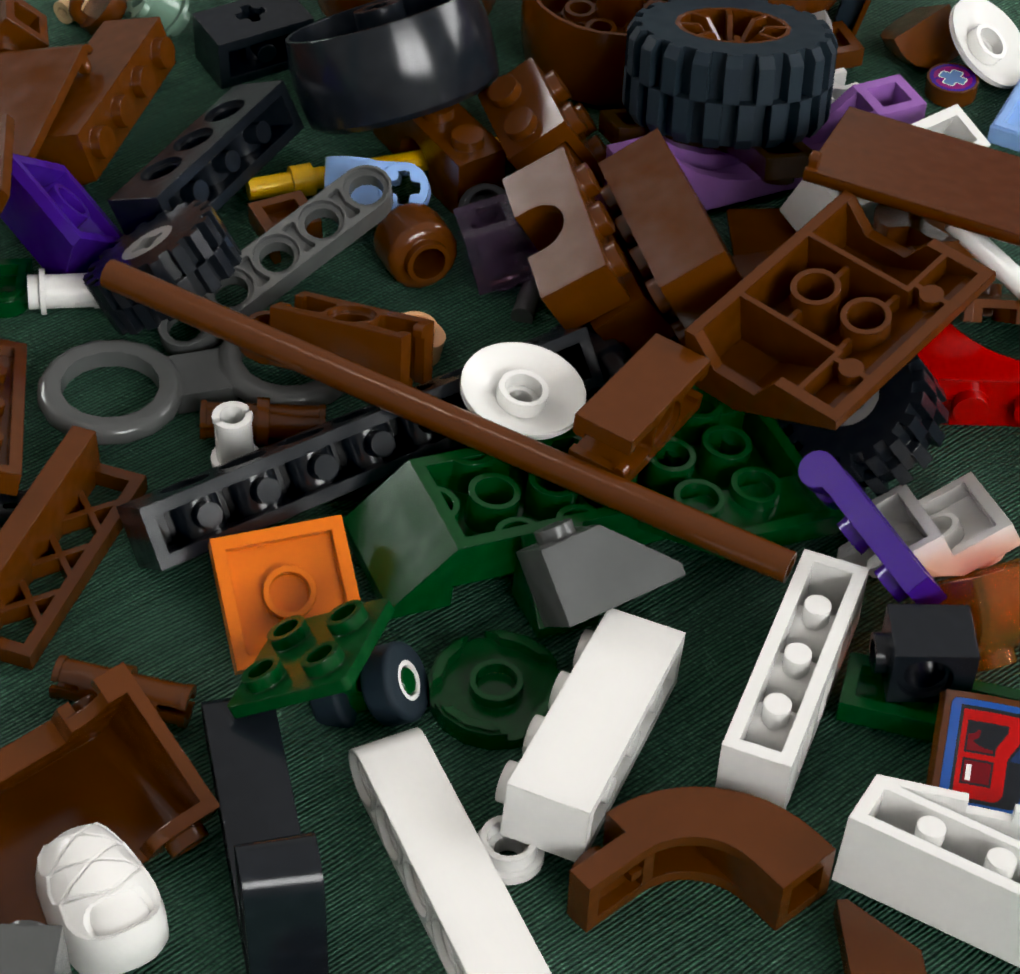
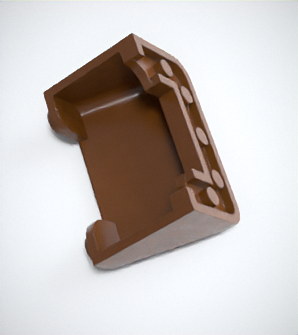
(102, 764)

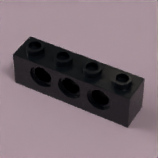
(212, 154)

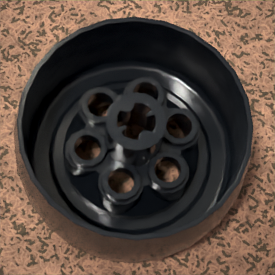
(390, 62)

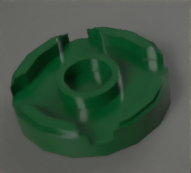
(491, 688)

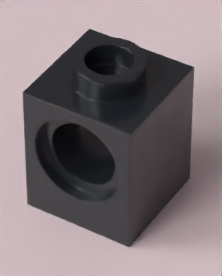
(924, 651)

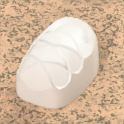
(102, 900)

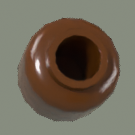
(415, 245)

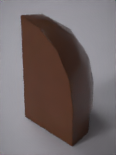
(921, 37)

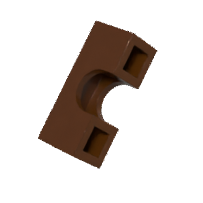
(455, 149)
(576, 263)

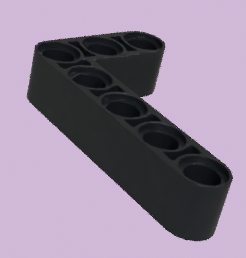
(269, 860)

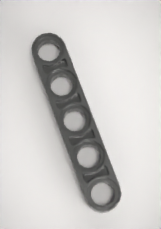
(307, 251)

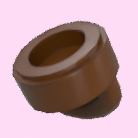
(96, 12)

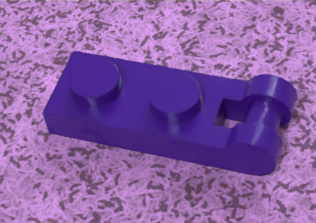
(868, 528)

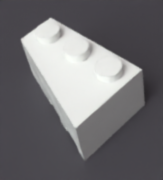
(937, 861)

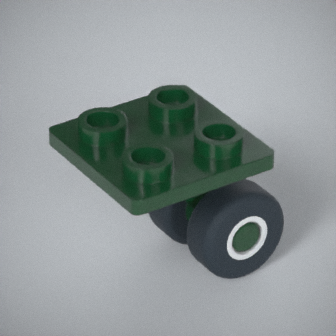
(336, 668)

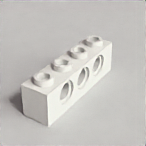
(792, 679)

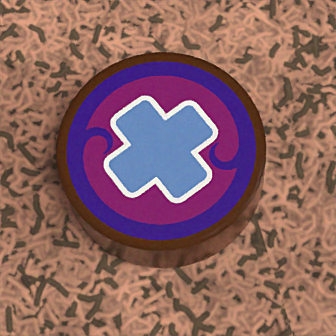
(951, 85)

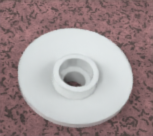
(986, 41)
(523, 389)

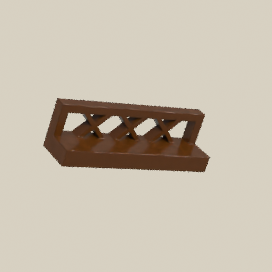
(34, 532)

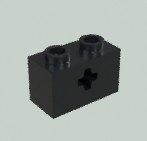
(246, 38)

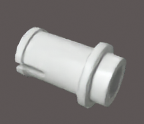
(58, 291)
(232, 432)

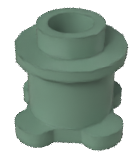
(173, 13)

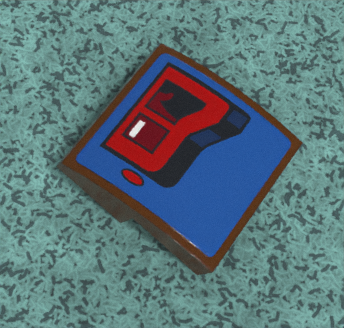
(977, 749)

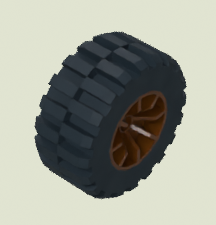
(729, 72)

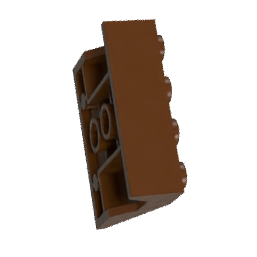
(830, 318)

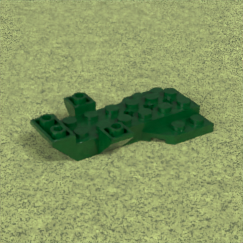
(467, 513)

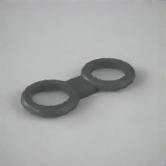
(181, 382)

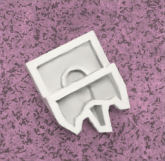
(947, 530)

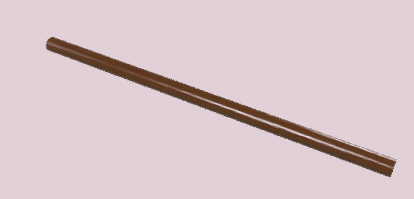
(453, 422)

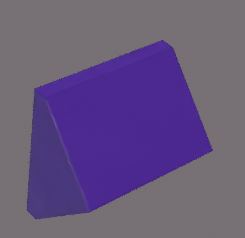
(56, 217)

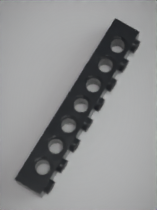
(305, 469)

